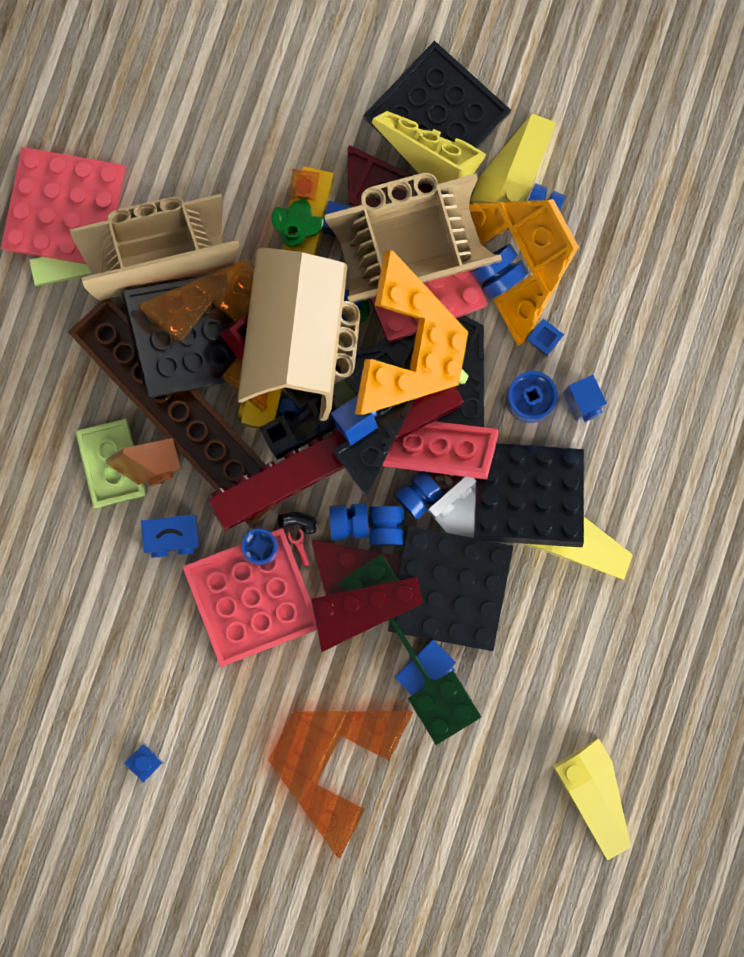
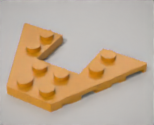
(545, 247)
(437, 345)

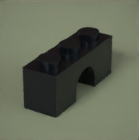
(293, 433)

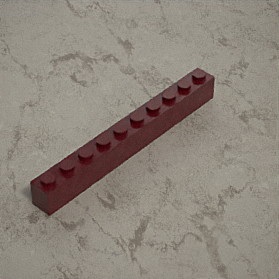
(311, 465)

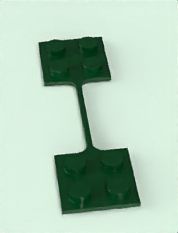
(443, 702)

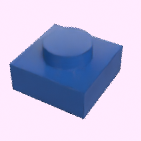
(545, 337)
(143, 763)

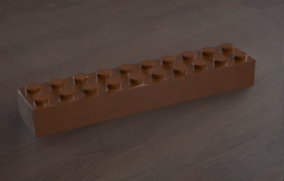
(184, 416)

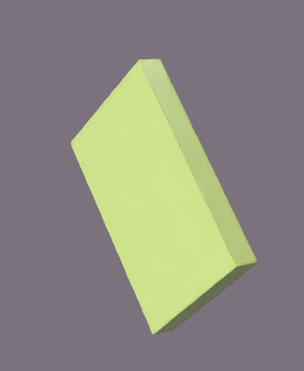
(104, 482)

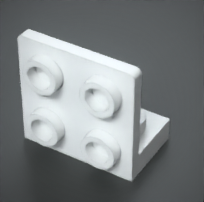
(456, 509)

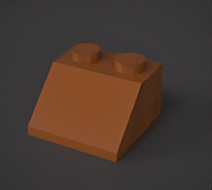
(147, 462)

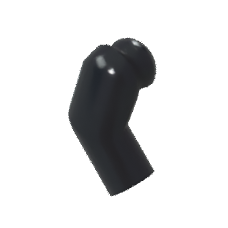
(298, 518)

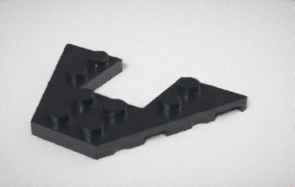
(472, 392)
(366, 456)

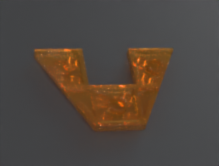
(182, 308)
(306, 749)

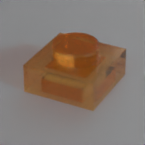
(304, 184)

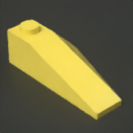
(427, 150)
(516, 165)
(598, 552)
(594, 791)

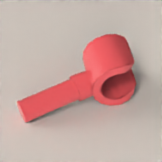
(300, 547)

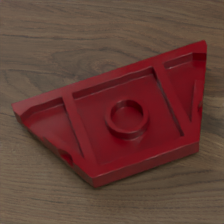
(369, 171)
(340, 561)

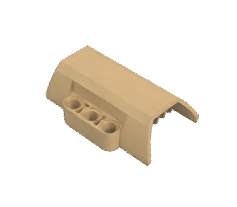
(425, 230)
(154, 245)
(298, 326)

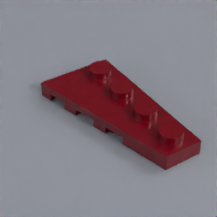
(359, 610)

